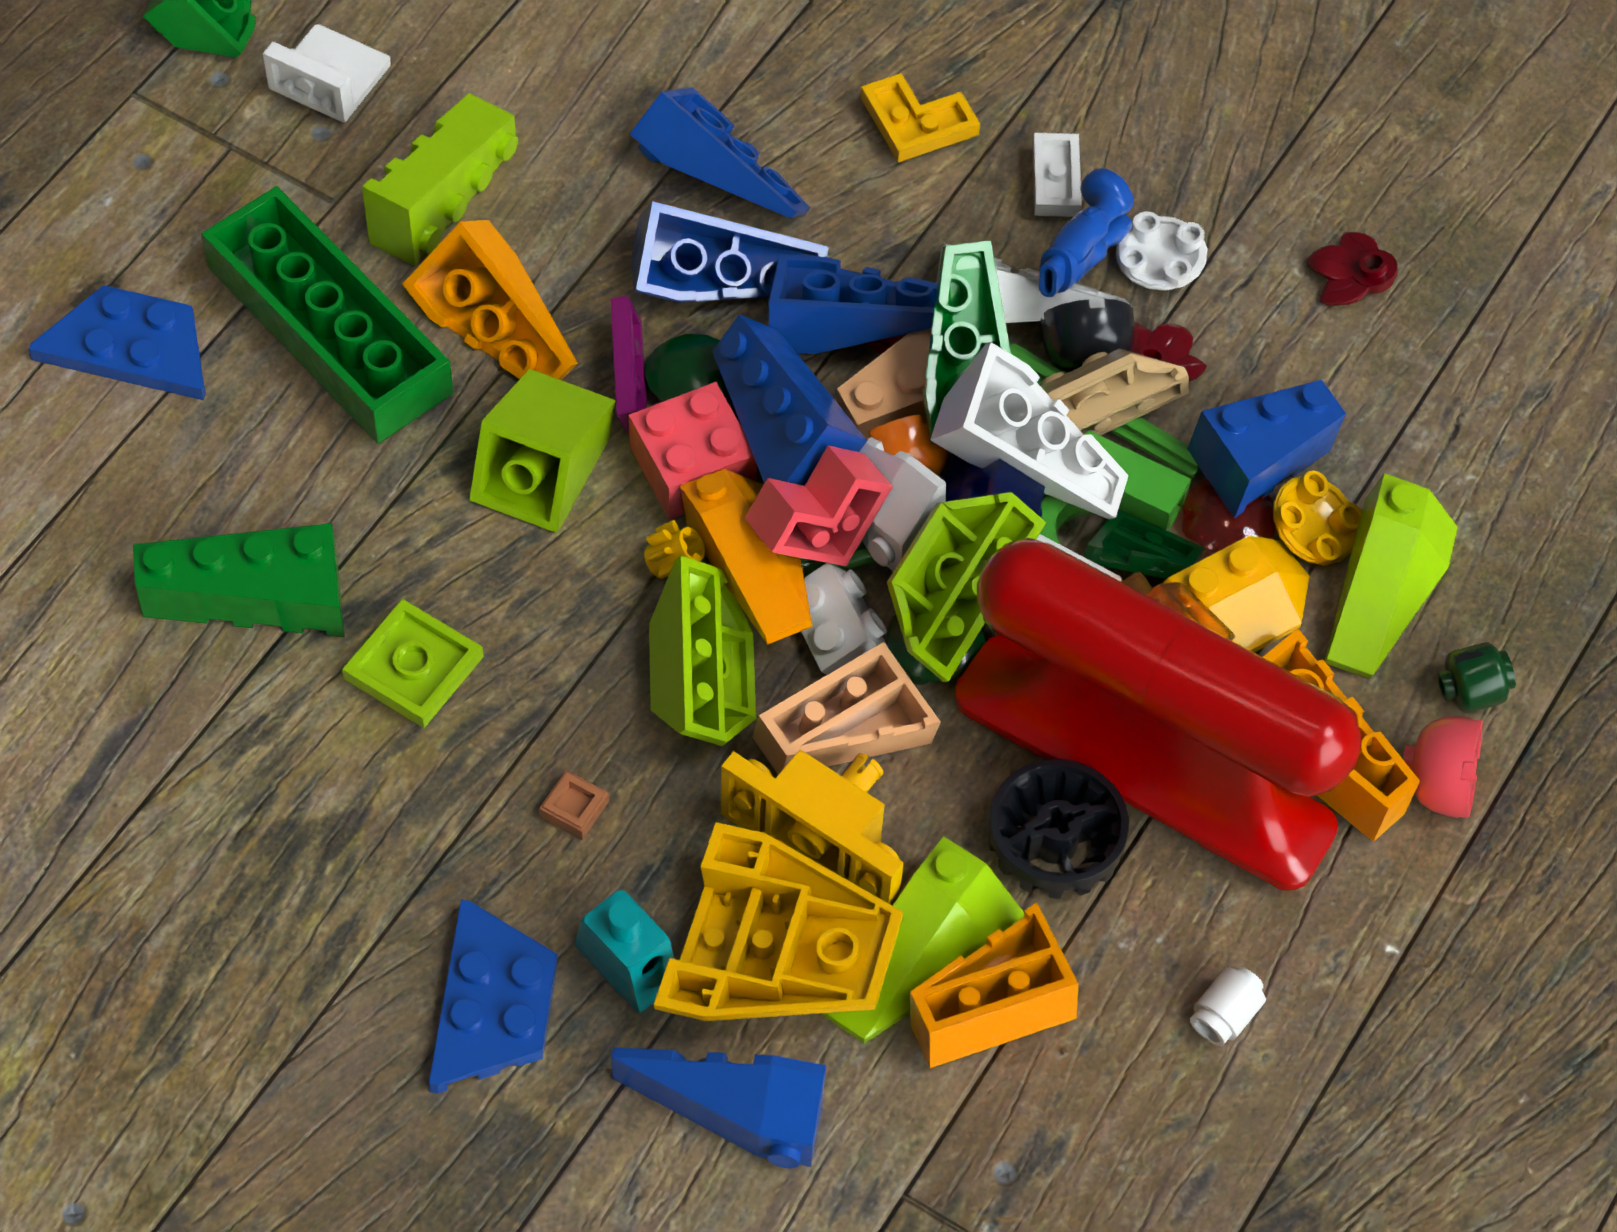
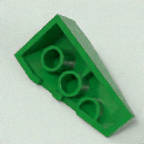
(204, 25)

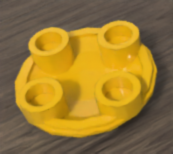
(1315, 519)

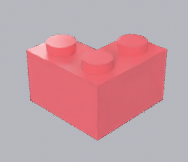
(827, 514)

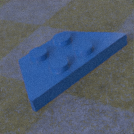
(129, 341)
(492, 1000)

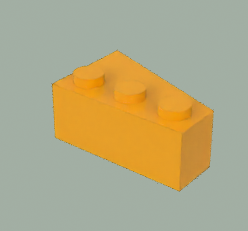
(996, 993)

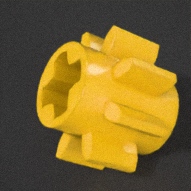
(669, 544)

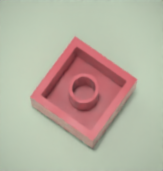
(687, 441)

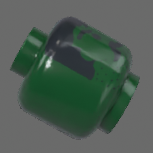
(1477, 677)

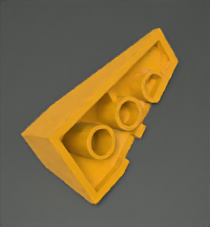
(489, 300)
(763, 582)

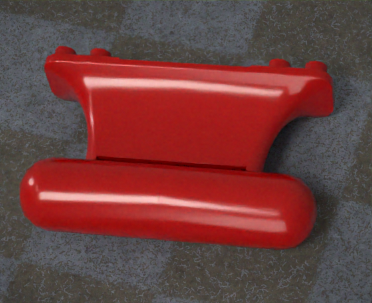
(1160, 710)

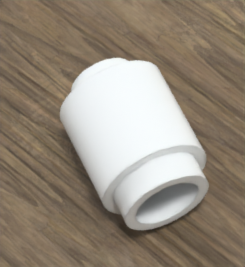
(1228, 1005)

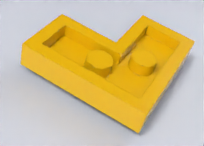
(913, 127)

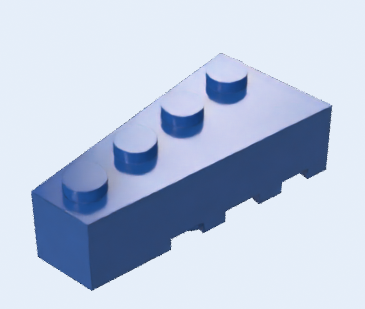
(780, 403)

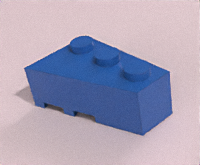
(1263, 440)

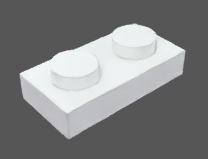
(1056, 174)

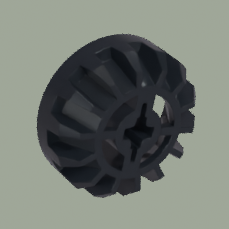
(1071, 808)

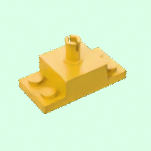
(817, 815)

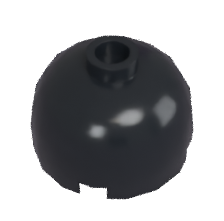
(1077, 331)

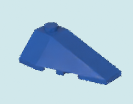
(696, 139)
(835, 308)
(759, 1106)

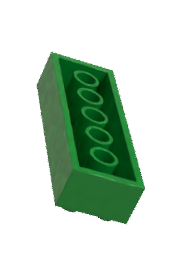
(328, 314)

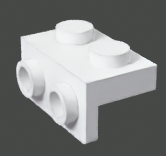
(839, 618)

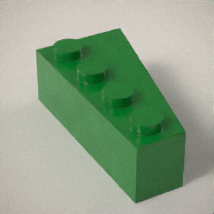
(244, 578)

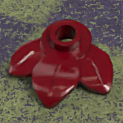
(1352, 269)
(1168, 344)

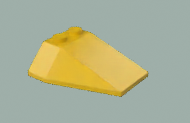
(777, 936)

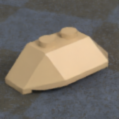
(1116, 389)

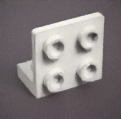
(325, 71)

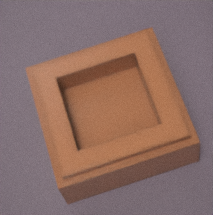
(574, 804)

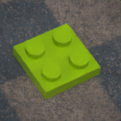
(413, 663)

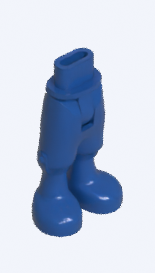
(1089, 233)

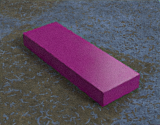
(628, 359)

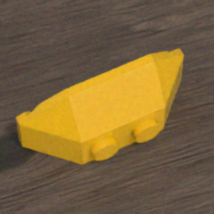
(1252, 589)

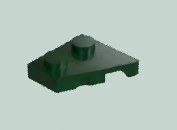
(1141, 547)

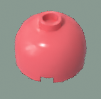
(1446, 764)

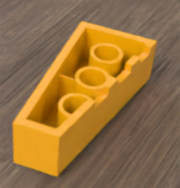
(1381, 782)

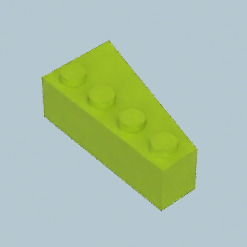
(438, 178)

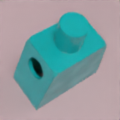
(620, 942)

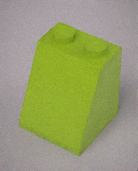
(540, 449)

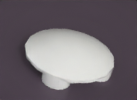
(1162, 252)

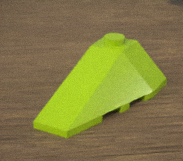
(1392, 569)
(946, 915)

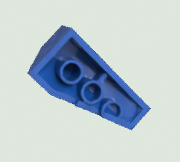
(706, 258)

